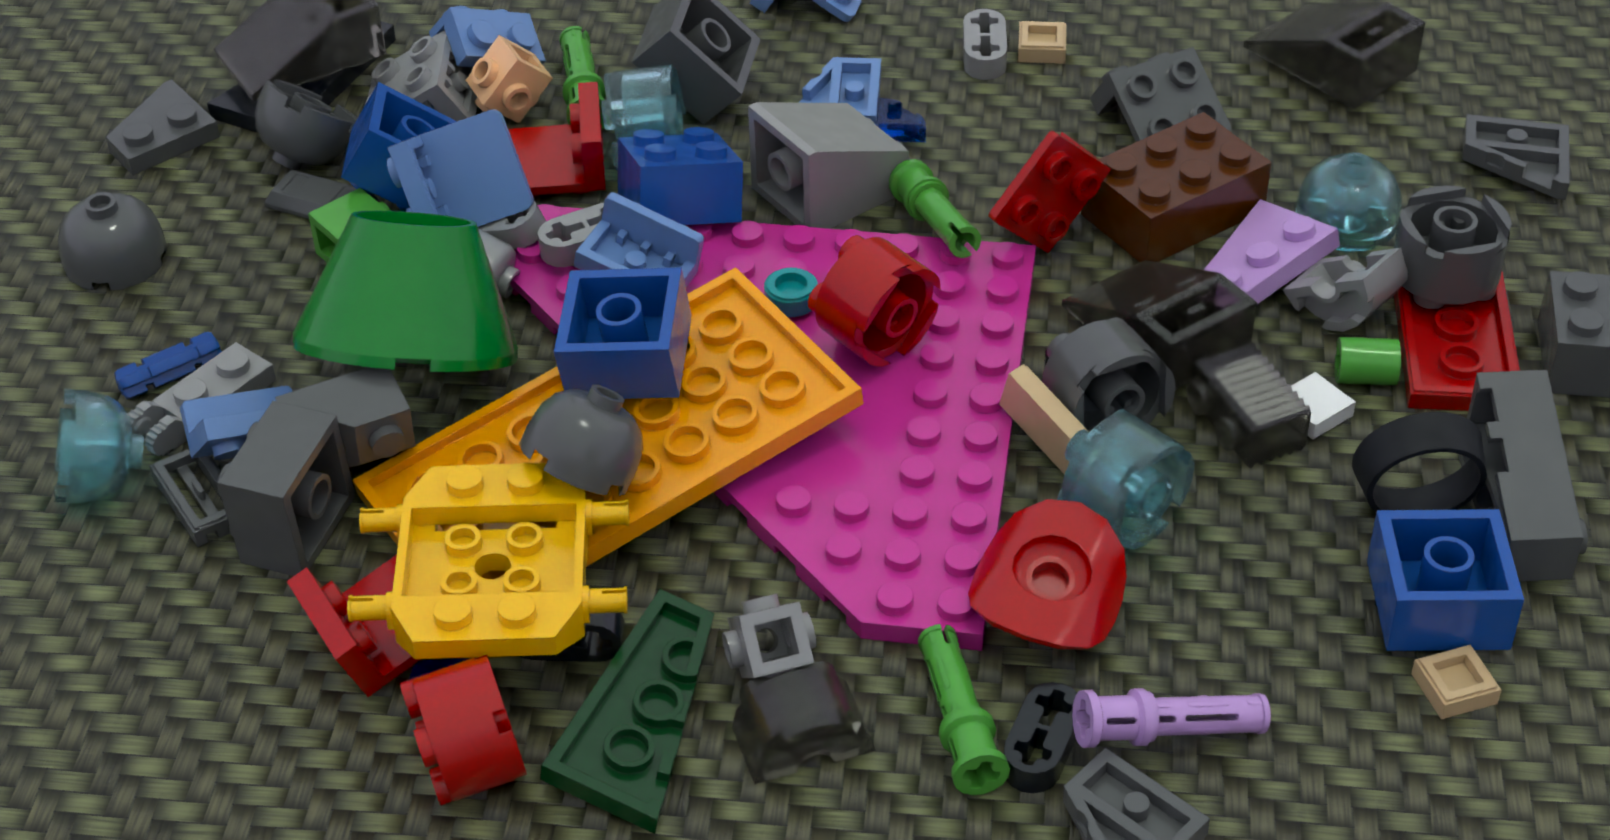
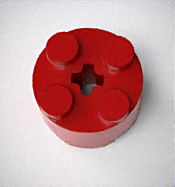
(875, 299)
(463, 729)

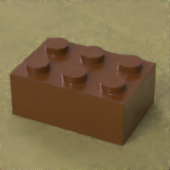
(1177, 188)

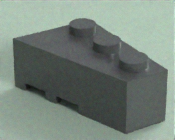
(1527, 472)

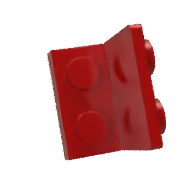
(567, 155)
(1049, 191)
(360, 647)

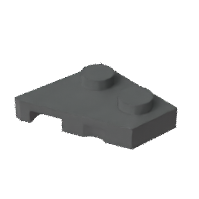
(161, 129)
(1521, 151)
(1121, 803)

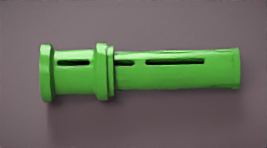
(578, 66)
(928, 200)
(966, 727)

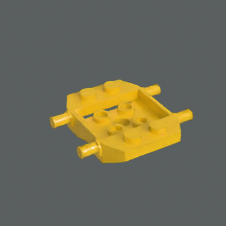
(438, 592)

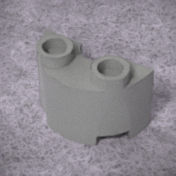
(1347, 291)

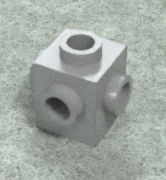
(791, 631)

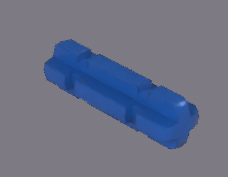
(166, 365)

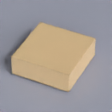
(1042, 42)
(1456, 681)

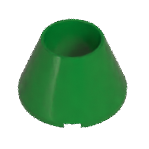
(410, 295)

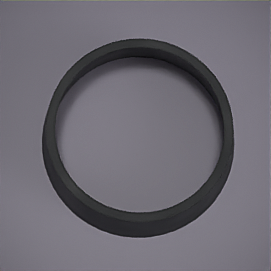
(1413, 437)

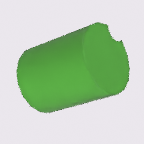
(1367, 361)

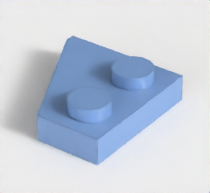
(847, 81)

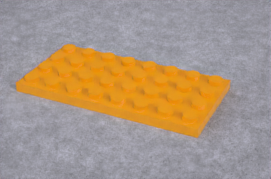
(743, 398)

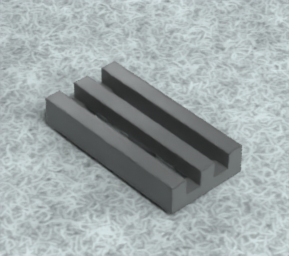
(214, 519)

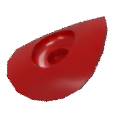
(1052, 576)

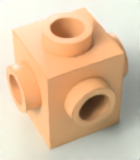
(508, 79)

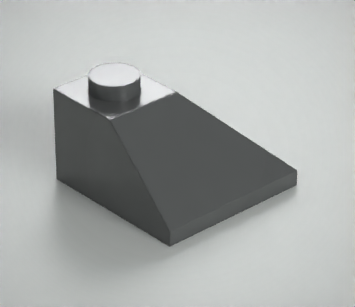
(369, 411)

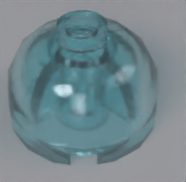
(1355, 197)
(94, 448)

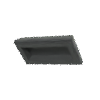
(302, 193)

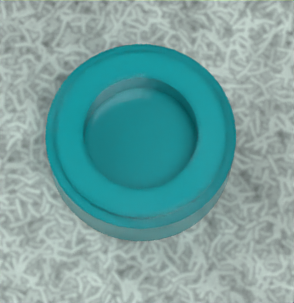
(790, 290)

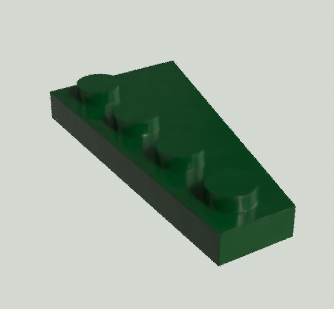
(633, 720)

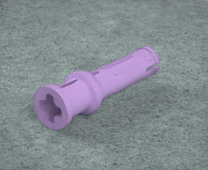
(1138, 720)

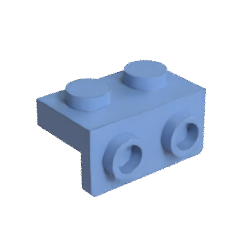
(475, 30)
(638, 239)
(222, 422)

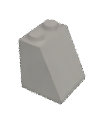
(820, 161)

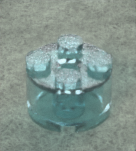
(643, 100)
(1127, 475)

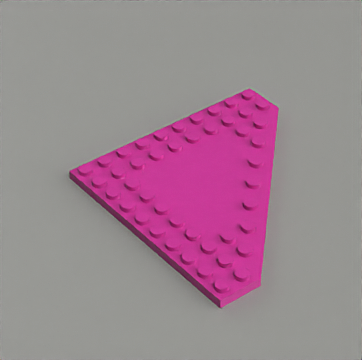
(910, 485)

